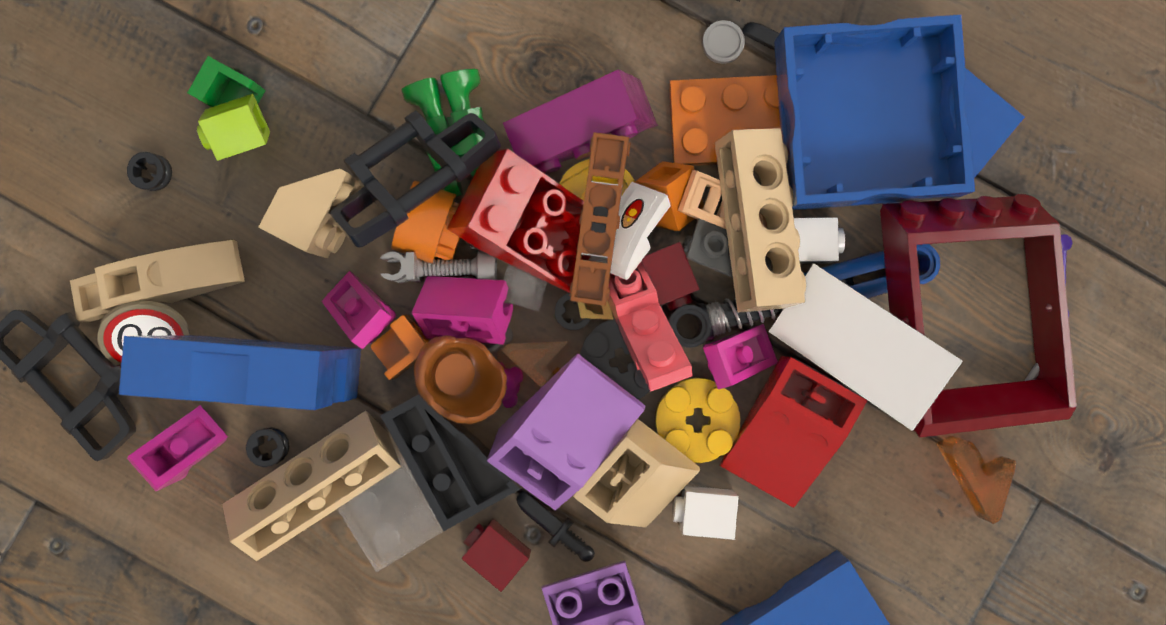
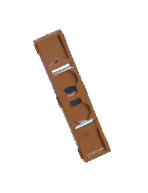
(599, 218)

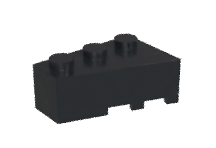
(446, 462)

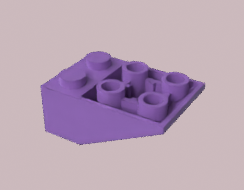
(564, 432)

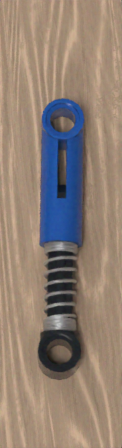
(717, 317)

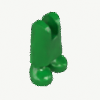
(427, 97)

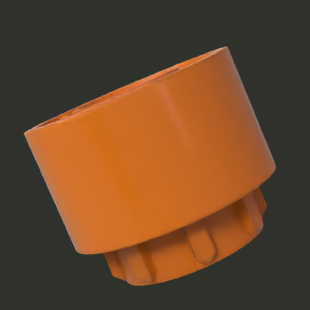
(427, 229)

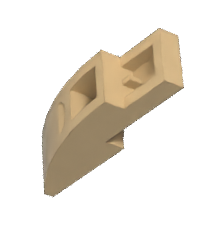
(157, 278)

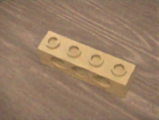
(748, 240)
(310, 486)

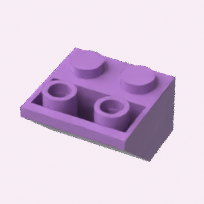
(595, 598)

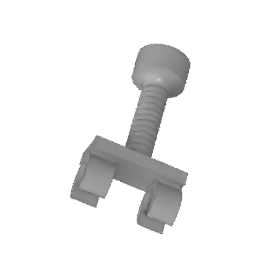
(413, 269)

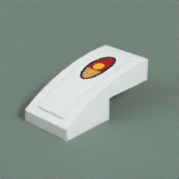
(639, 214)

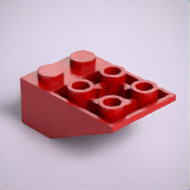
(521, 218)
(792, 431)

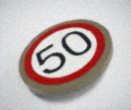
(137, 319)

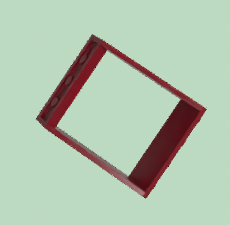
(988, 218)

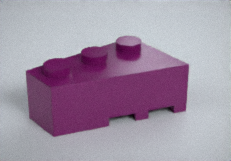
(566, 124)

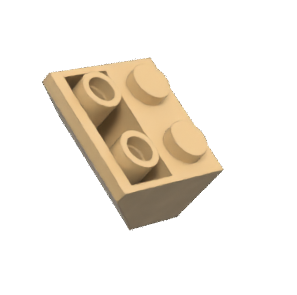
(303, 210)
(637, 478)

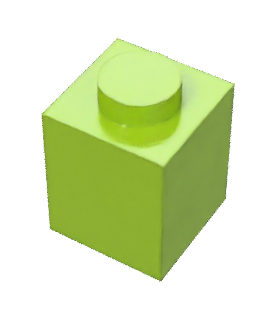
(233, 127)

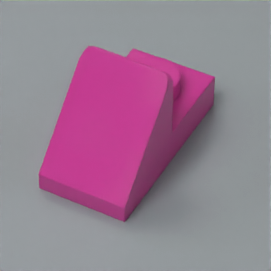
(358, 310)
(739, 356)
(177, 449)

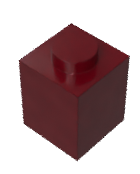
(671, 276)
(495, 553)

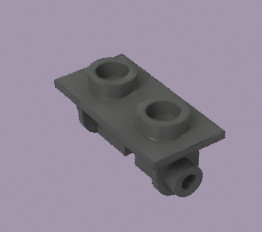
(711, 248)

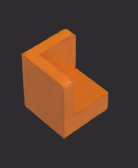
(672, 181)
(399, 346)

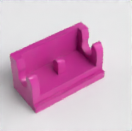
(464, 309)

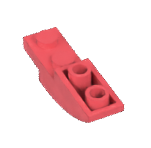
(647, 330)

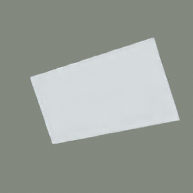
(866, 348)

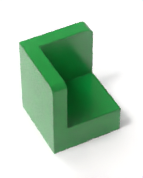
(221, 84)

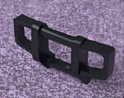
(437, 146)
(56, 337)

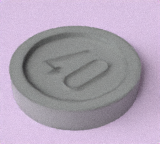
(723, 42)

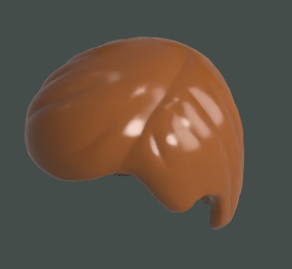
(460, 379)

